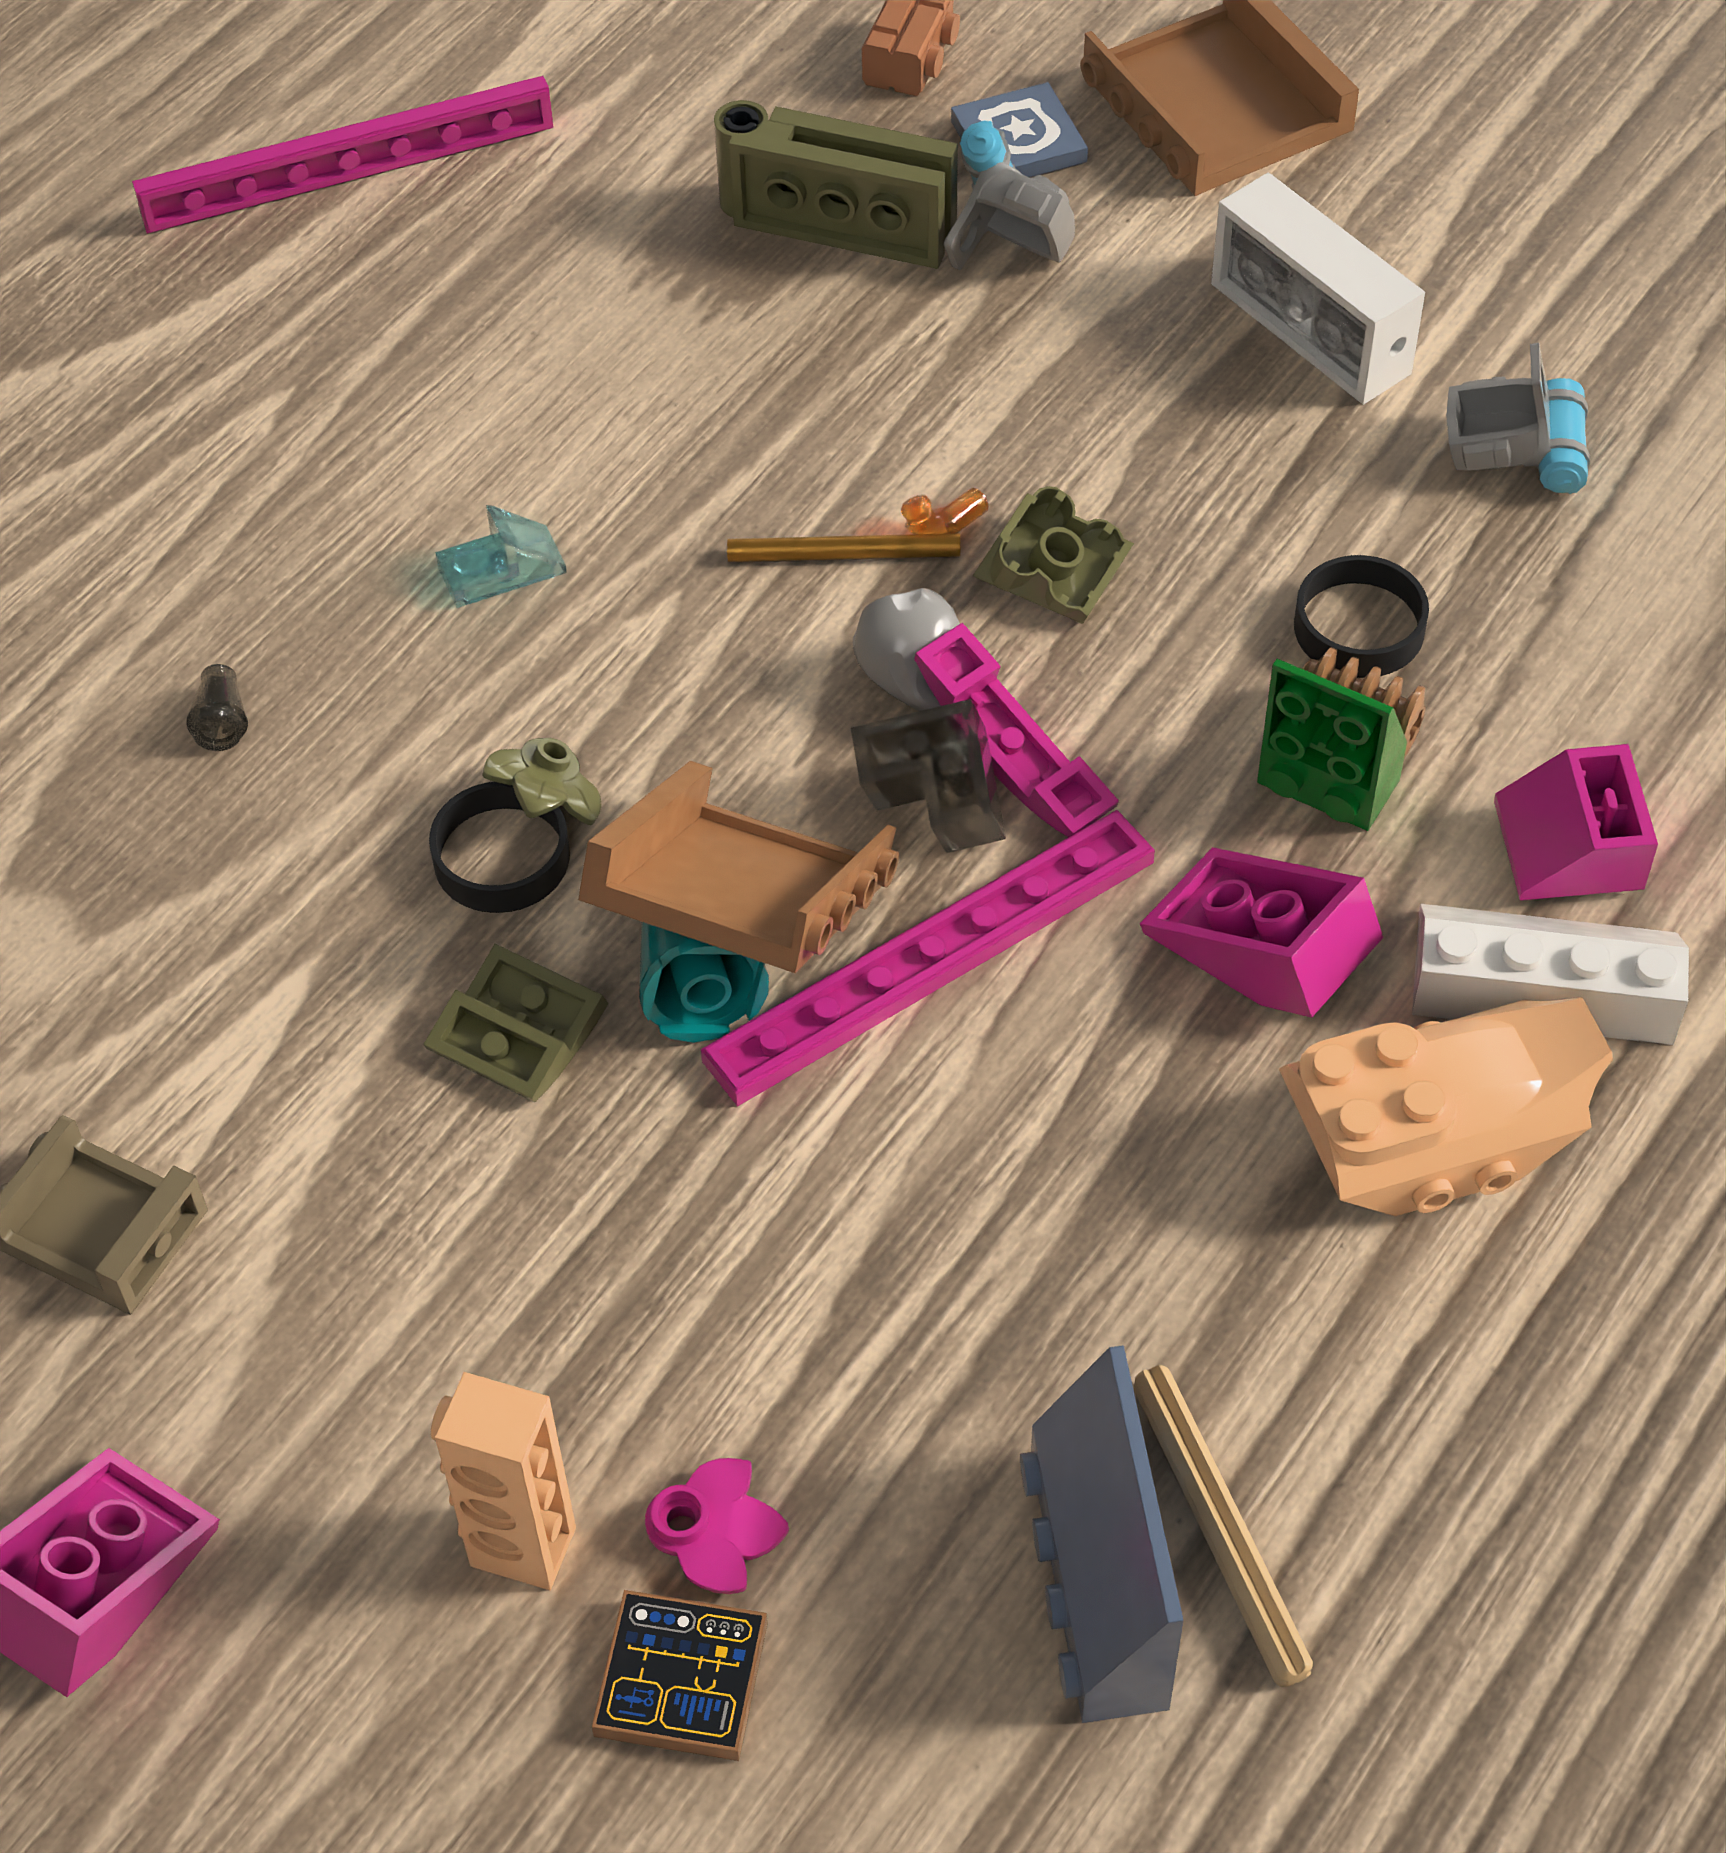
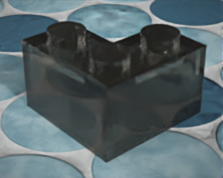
(936, 758)

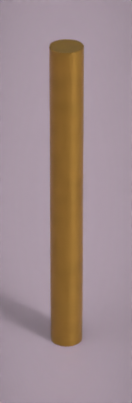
(843, 547)

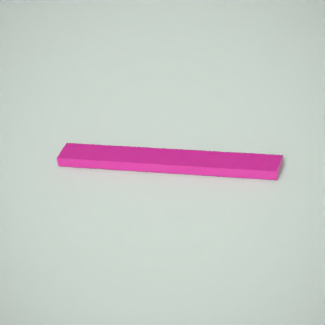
(343, 154)
(926, 957)

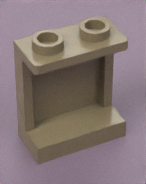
(96, 1216)

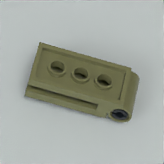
(836, 182)

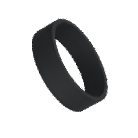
(1369, 571)
(495, 897)

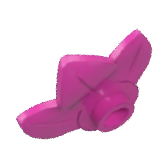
(725, 1525)

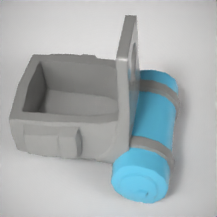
(1007, 202)
(1522, 424)

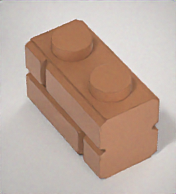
(908, 44)

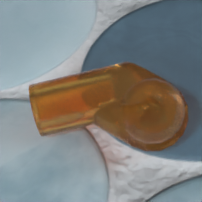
(949, 519)

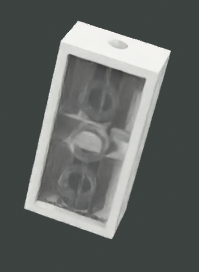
(1316, 288)

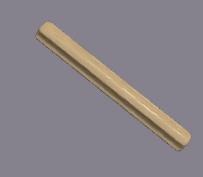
(1223, 1527)

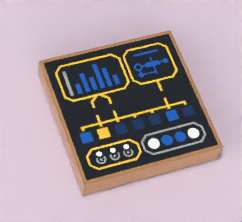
(680, 1675)

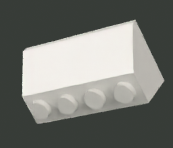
(1491, 959)

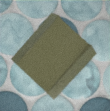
(1054, 555)

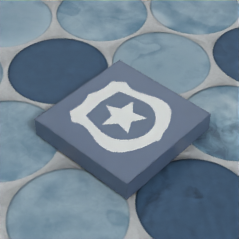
(1033, 125)

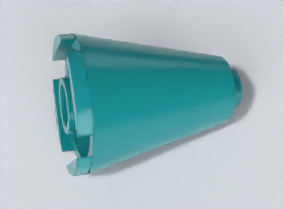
(696, 987)

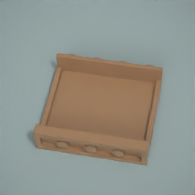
(1223, 91)
(730, 874)

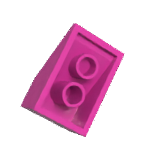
(1268, 927)
(92, 1567)

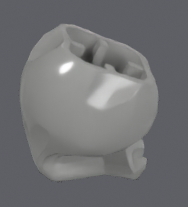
(891, 635)

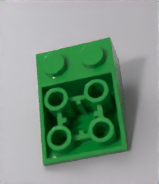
(1329, 746)

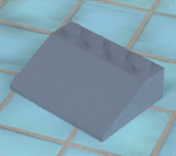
(1104, 1546)

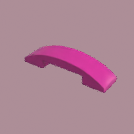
(1021, 753)

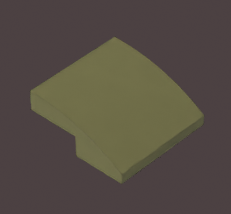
(516, 1023)

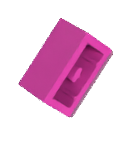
(1578, 825)

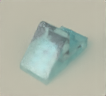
(507, 559)

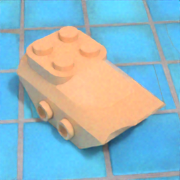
(1448, 1104)

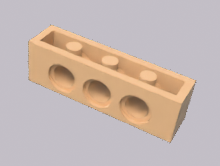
(505, 1479)

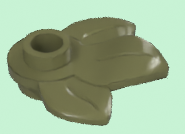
(544, 778)

